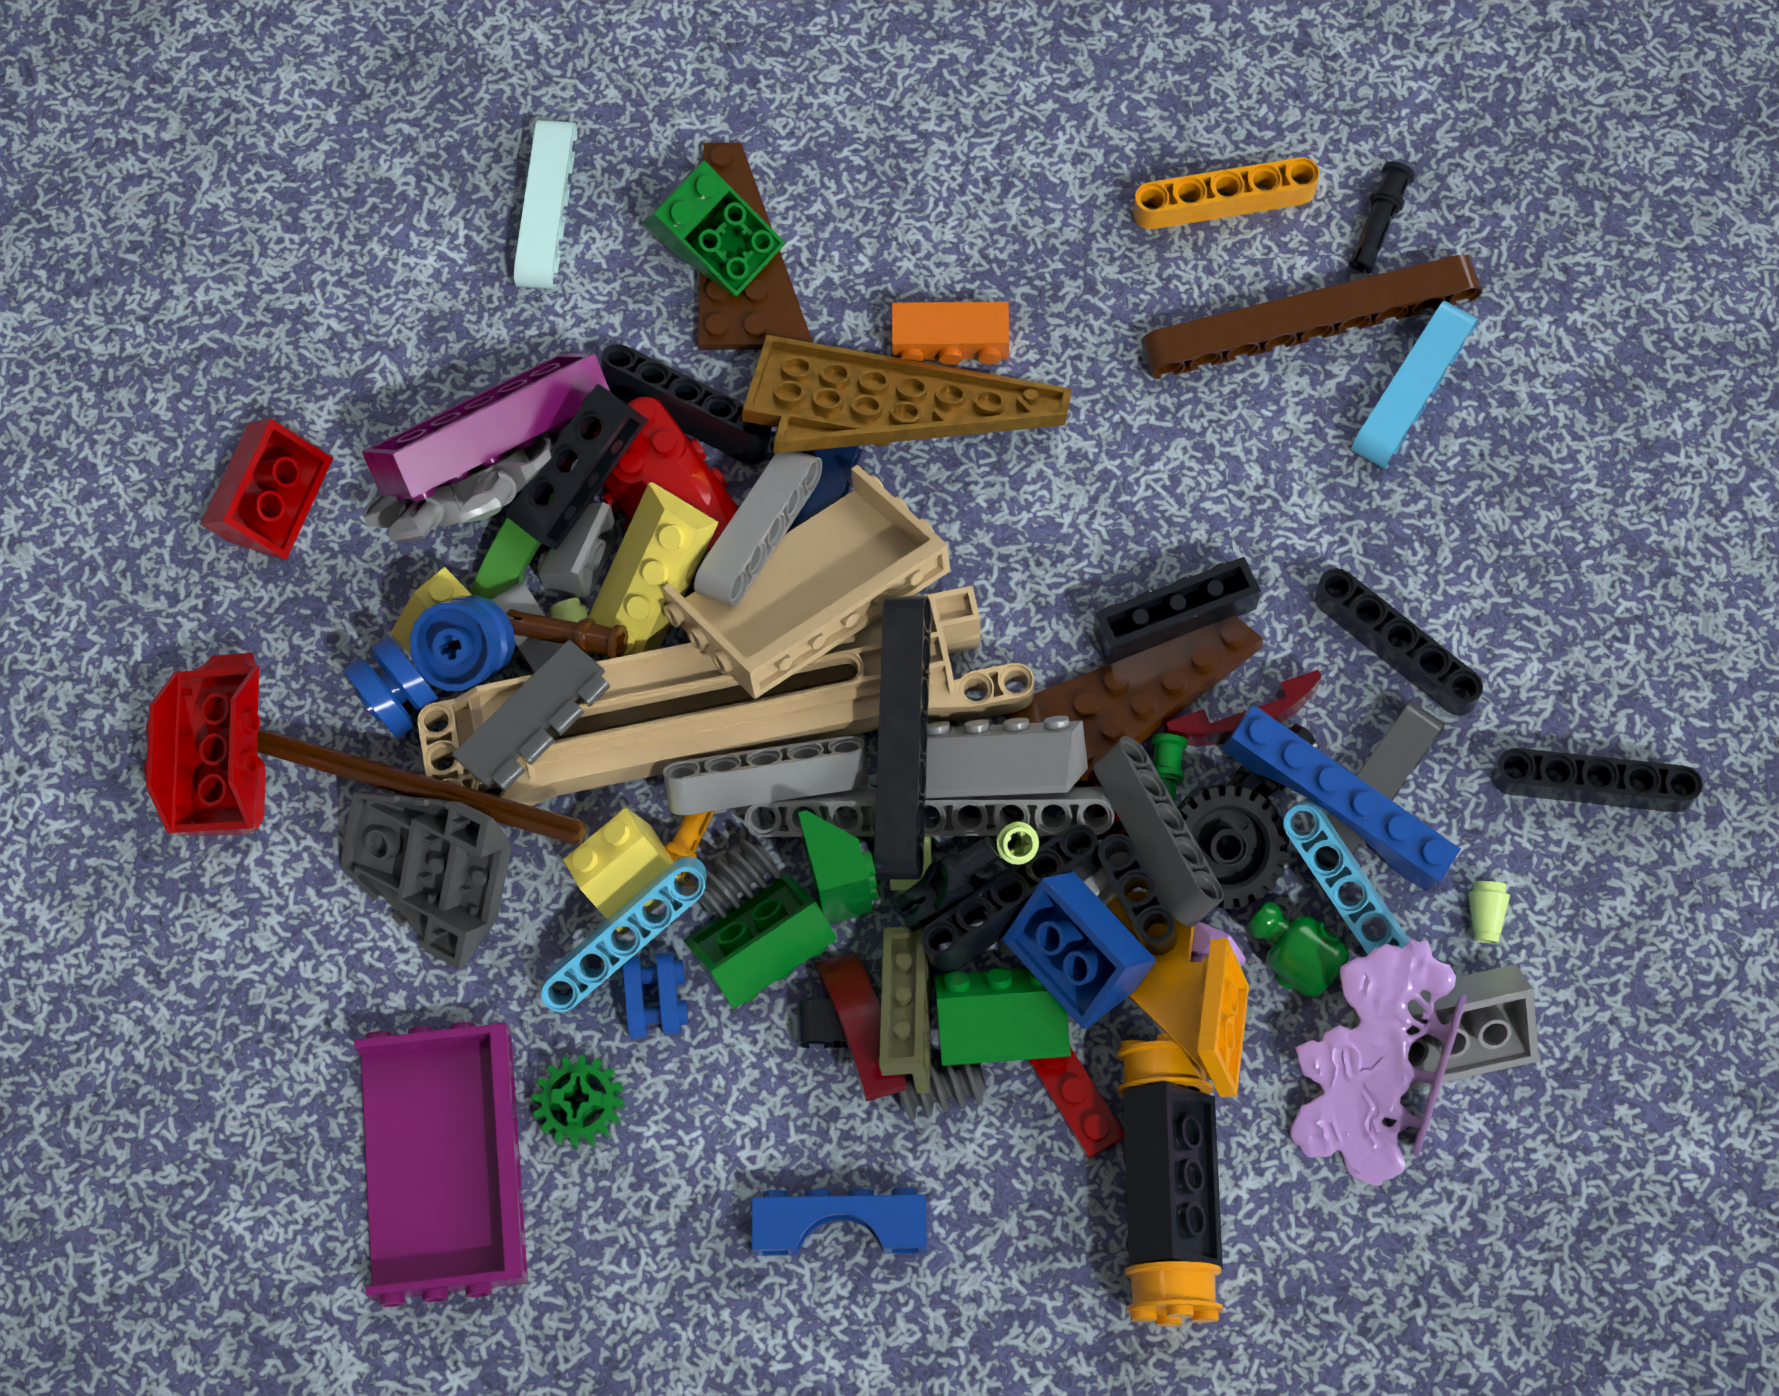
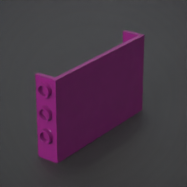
(442, 1163)

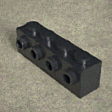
(1176, 609)

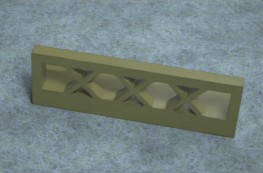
(906, 1007)

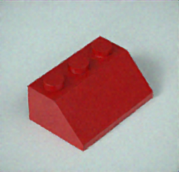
(267, 489)

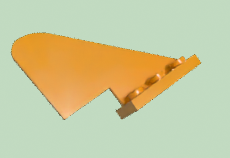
(1196, 1002)

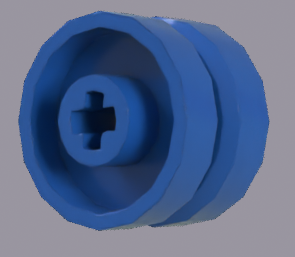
(462, 642)
(392, 687)

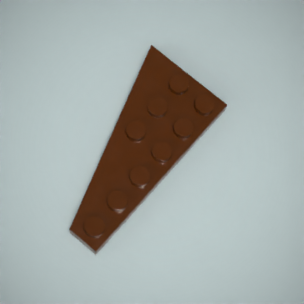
(769, 300)

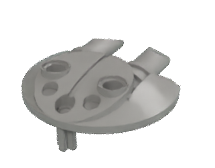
(465, 501)

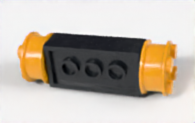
(1170, 1184)

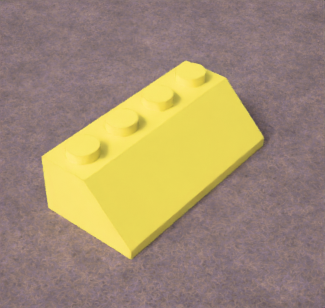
(657, 550)

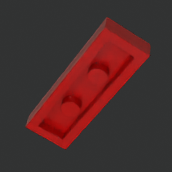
(1078, 1103)

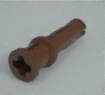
(584, 633)

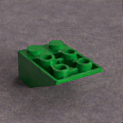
(714, 230)

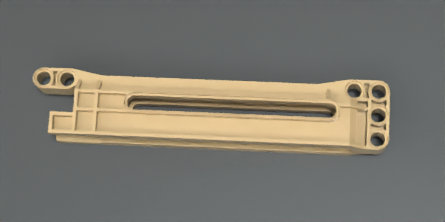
(682, 708)

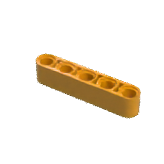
(1239, 182)

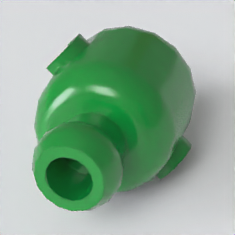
(1300, 950)

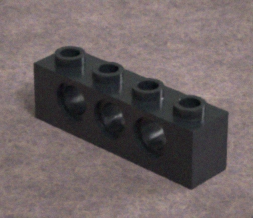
(595, 462)

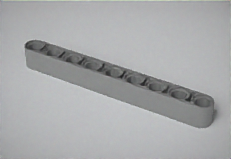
(951, 819)

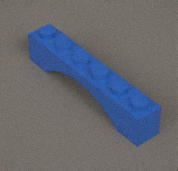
(1391, 831)

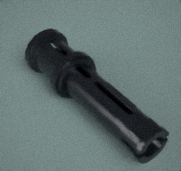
(1385, 203)

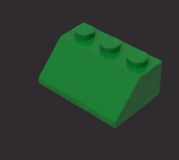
(839, 869)
(761, 940)
(998, 1018)

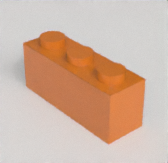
(951, 331)

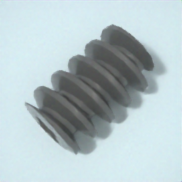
(735, 877)
(944, 1086)

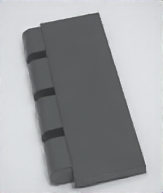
(522, 720)

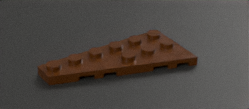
(1146, 688)

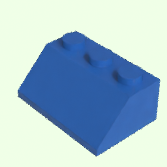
(1077, 948)

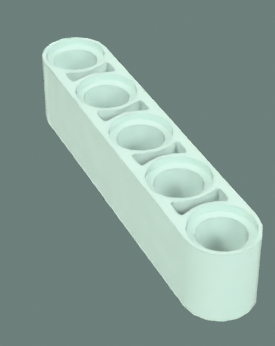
(543, 204)

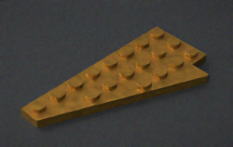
(857, 398)

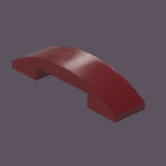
(1291, 697)
(860, 1021)

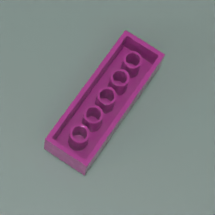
(483, 427)

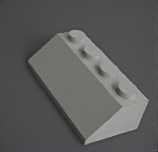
(1004, 757)
(1494, 1028)

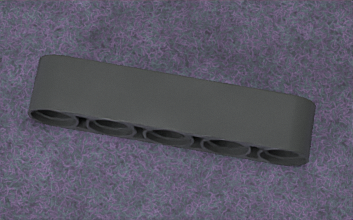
(1389, 768)
(1158, 831)

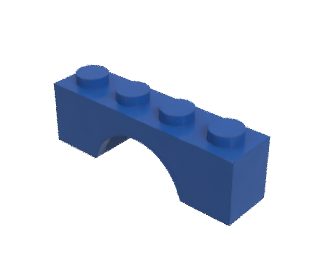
(784, 1222)

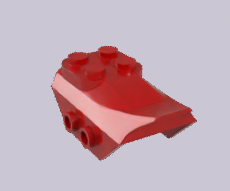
(672, 462)
(205, 749)

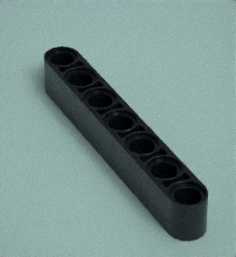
(902, 738)

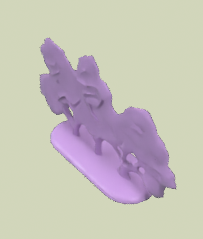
(1369, 1066)

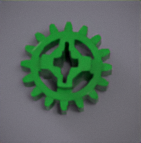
(597, 1103)

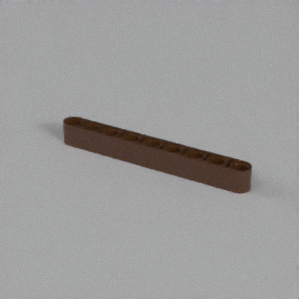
(1309, 315)

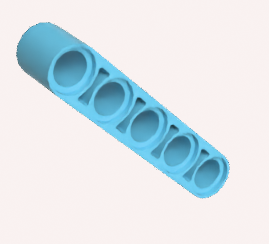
(1413, 384)
(1344, 871)
(617, 952)

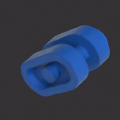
(672, 1011)

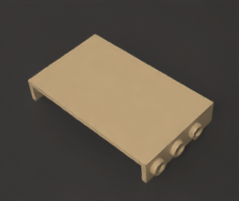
(816, 587)

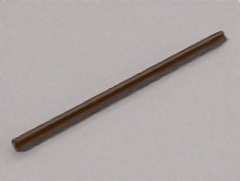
(419, 785)

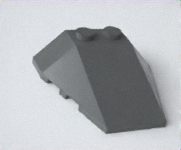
(432, 864)

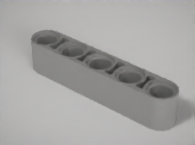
(758, 527)
(766, 775)

